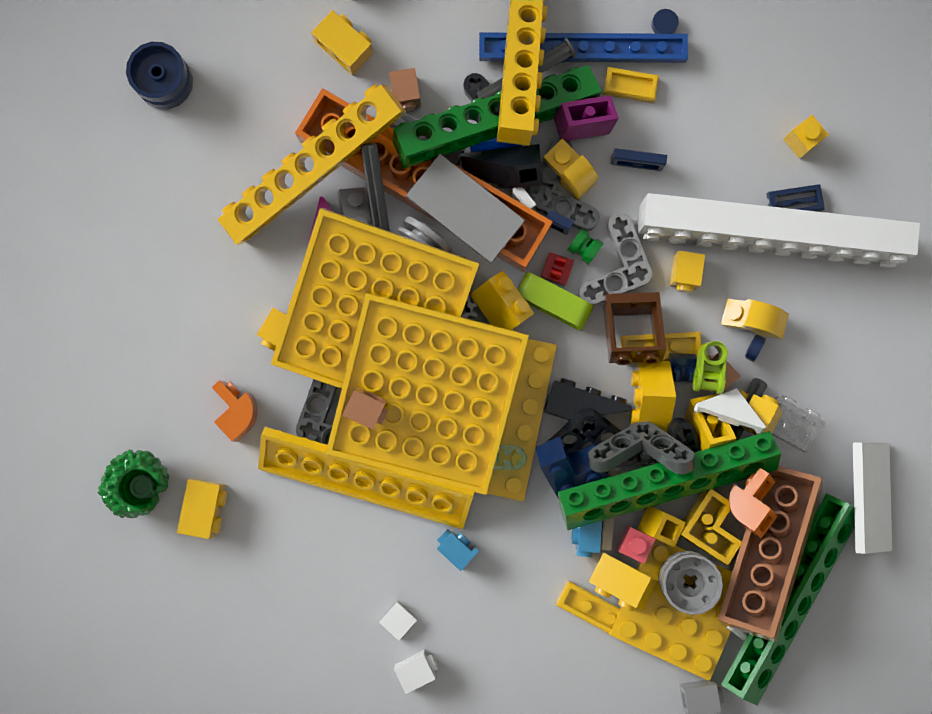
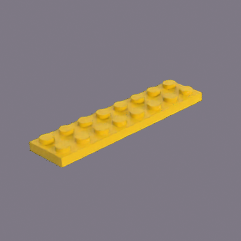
(308, 463)

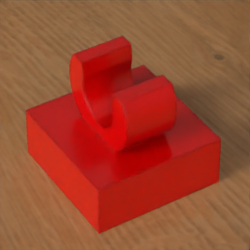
(557, 269)

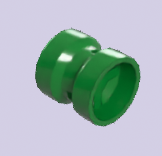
(585, 246)

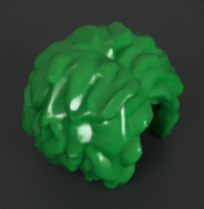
(133, 483)

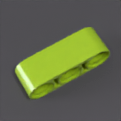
(555, 301)

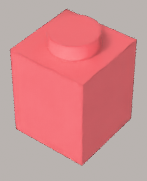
(635, 544)

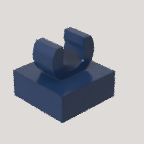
(683, 366)

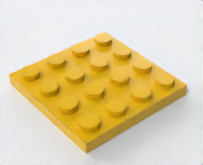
(671, 635)

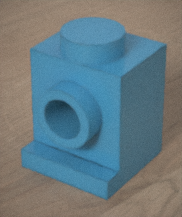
(587, 539)
(456, 548)

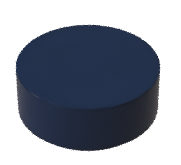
(664, 22)
(755, 347)

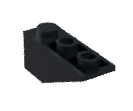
(506, 166)
(567, 400)

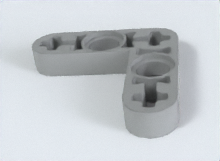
(628, 263)

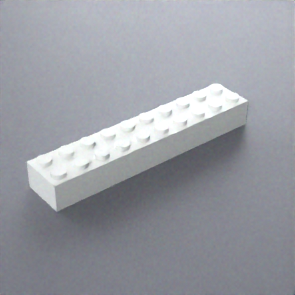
(777, 230)

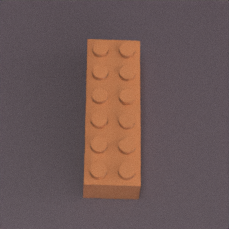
(769, 564)

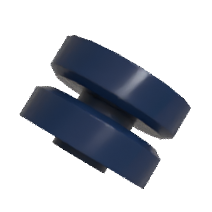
(159, 75)

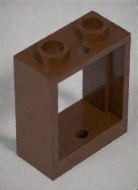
(634, 305)

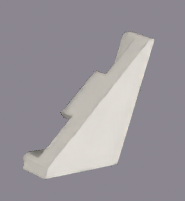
(732, 409)

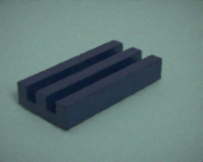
(638, 159)
(772, 195)

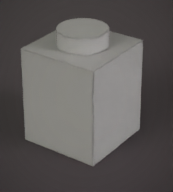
(701, 697)

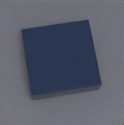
(560, 222)

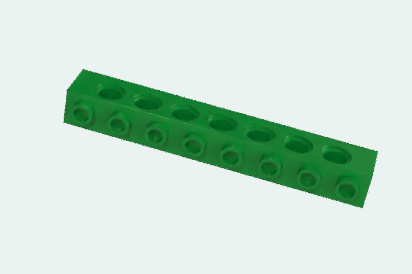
(465, 134)
(658, 484)
(760, 657)

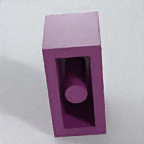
(586, 118)

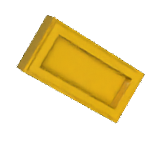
(630, 85)

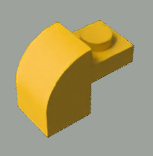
(575, 170)
(755, 316)

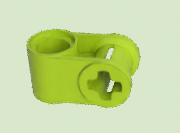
(710, 369)

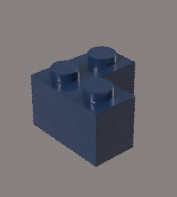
(566, 469)

